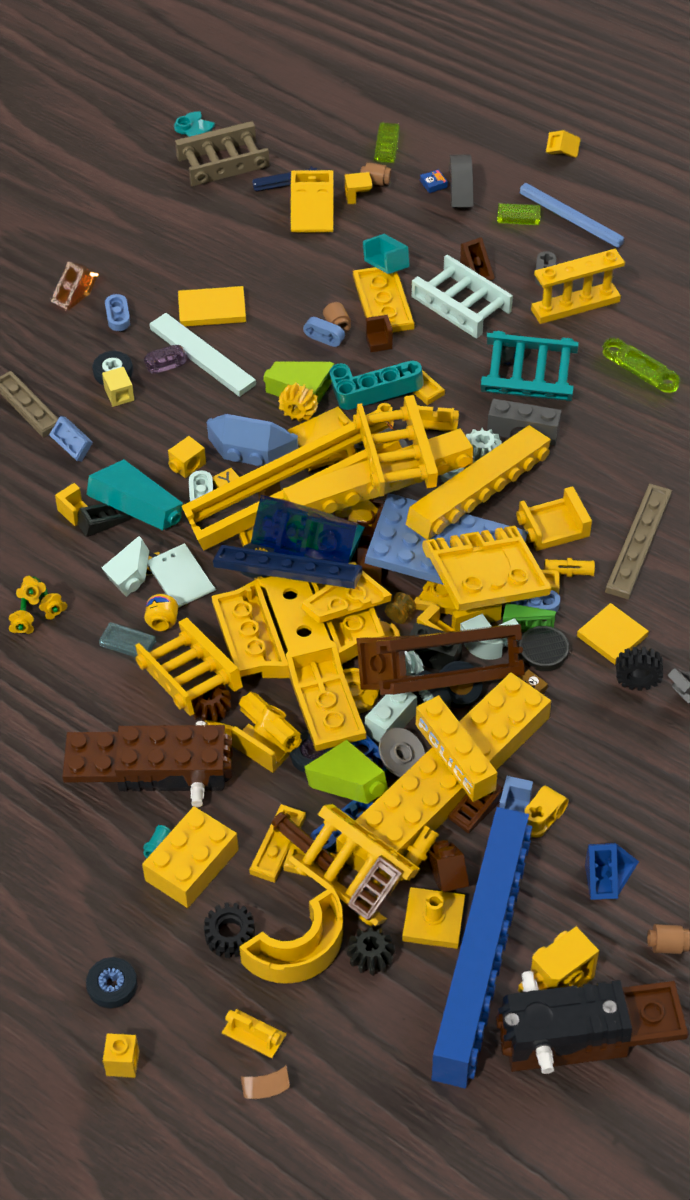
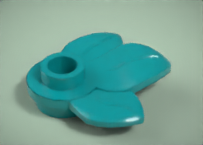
(192, 124)

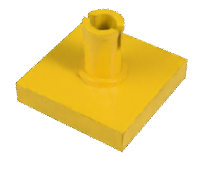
(433, 918)

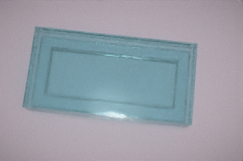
(124, 639)

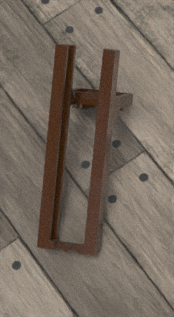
(384, 664)

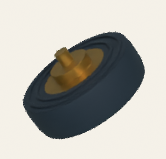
(463, 694)

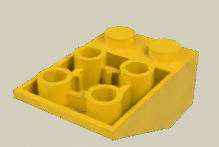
(312, 201)

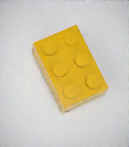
(190, 857)

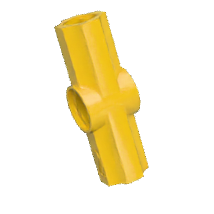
(270, 722)

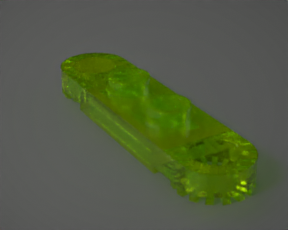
(641, 365)

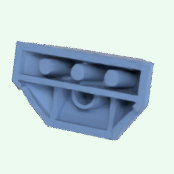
(250, 439)

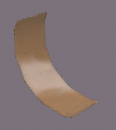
(265, 1085)

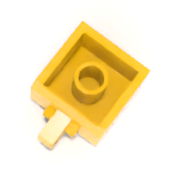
(565, 962)

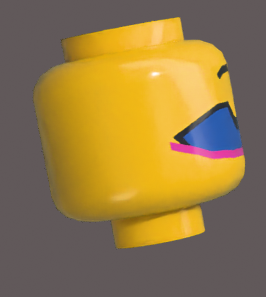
(161, 612)

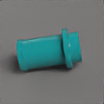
(159, 835)

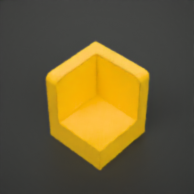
(563, 142)
(356, 183)
(69, 502)
(431, 618)

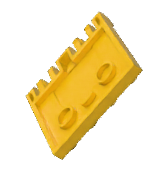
(487, 570)

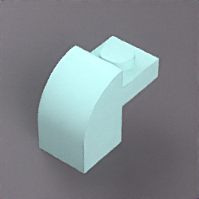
(489, 648)

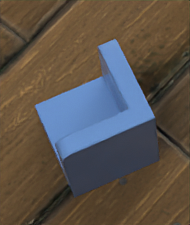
(516, 794)

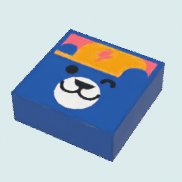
(433, 181)

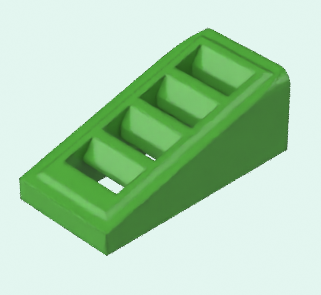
(529, 616)

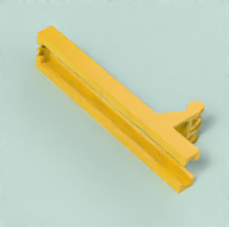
(338, 441)

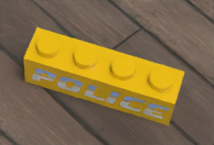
(456, 748)

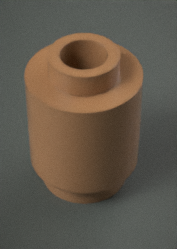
(379, 173)
(336, 314)
(669, 939)

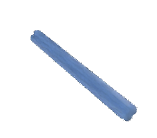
(572, 215)

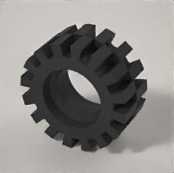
(639, 668)
(225, 916)

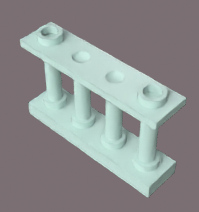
(455, 311)

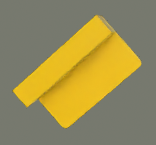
(258, 747)

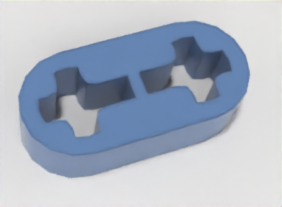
(324, 331)

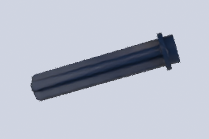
(274, 181)

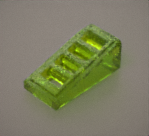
(387, 141)

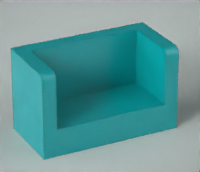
(386, 253)

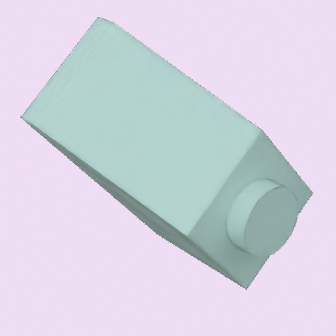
(128, 567)

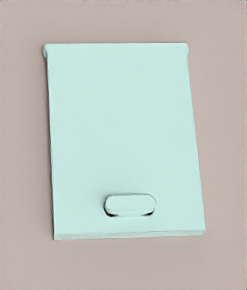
(180, 575)

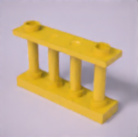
(581, 300)
(414, 431)
(201, 648)
(355, 836)

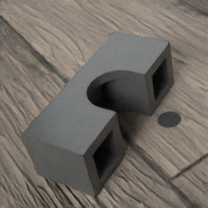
(508, 415)

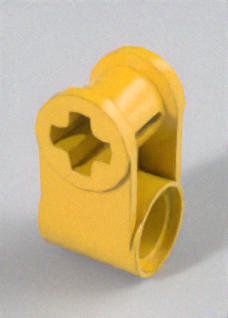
(545, 810)

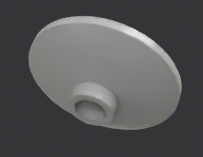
(400, 750)

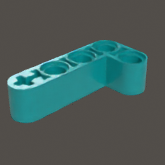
(374, 385)

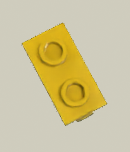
(443, 419)
(253, 1033)

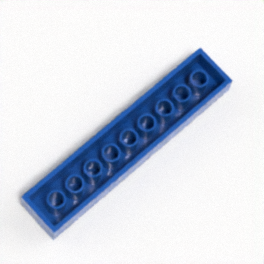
(482, 949)

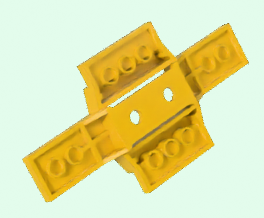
(311, 661)

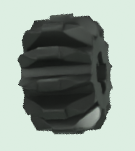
(381, 951)

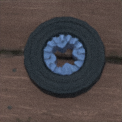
(113, 969)

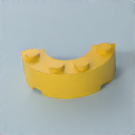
(302, 957)

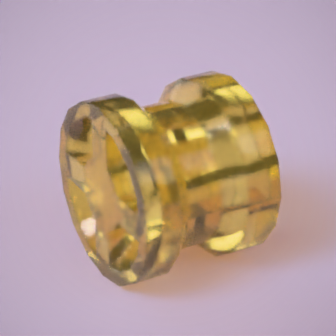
(400, 608)

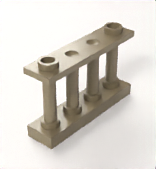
(217, 141)

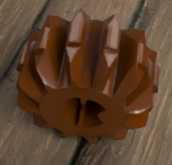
(212, 704)

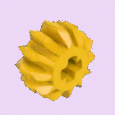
(298, 402)

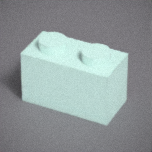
(390, 713)

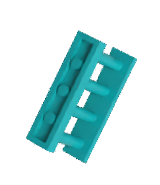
(538, 387)

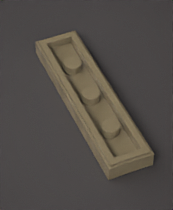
(27, 404)

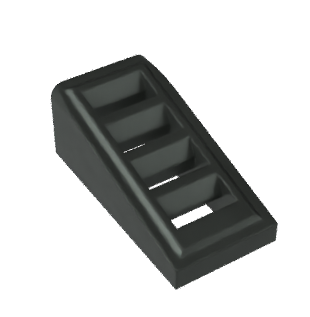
(91, 525)

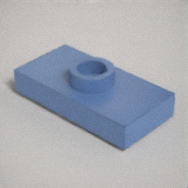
(71, 438)

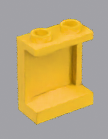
(555, 521)

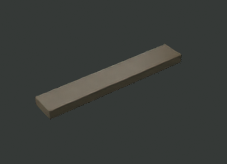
(638, 541)

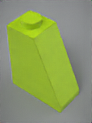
(312, 374)
(347, 774)

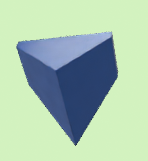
(607, 870)

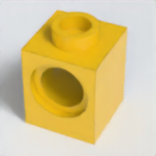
(186, 457)
(121, 1055)

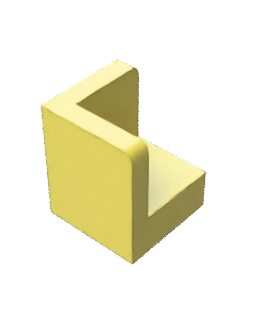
(118, 386)

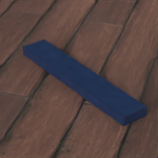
(288, 566)

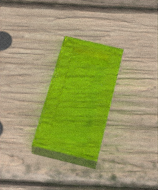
(518, 214)

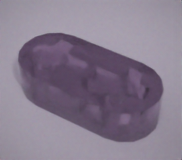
(165, 358)

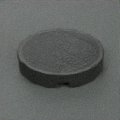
(544, 648)

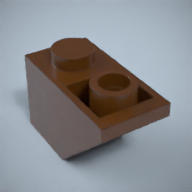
(447, 866)

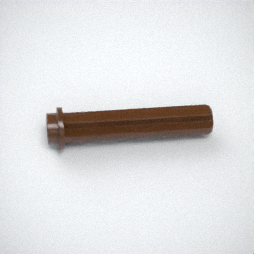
(301, 839)

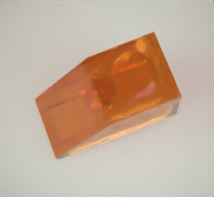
(73, 285)

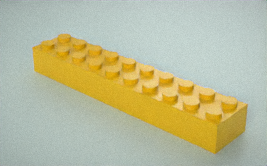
(430, 790)

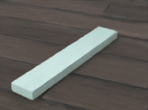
(203, 354)

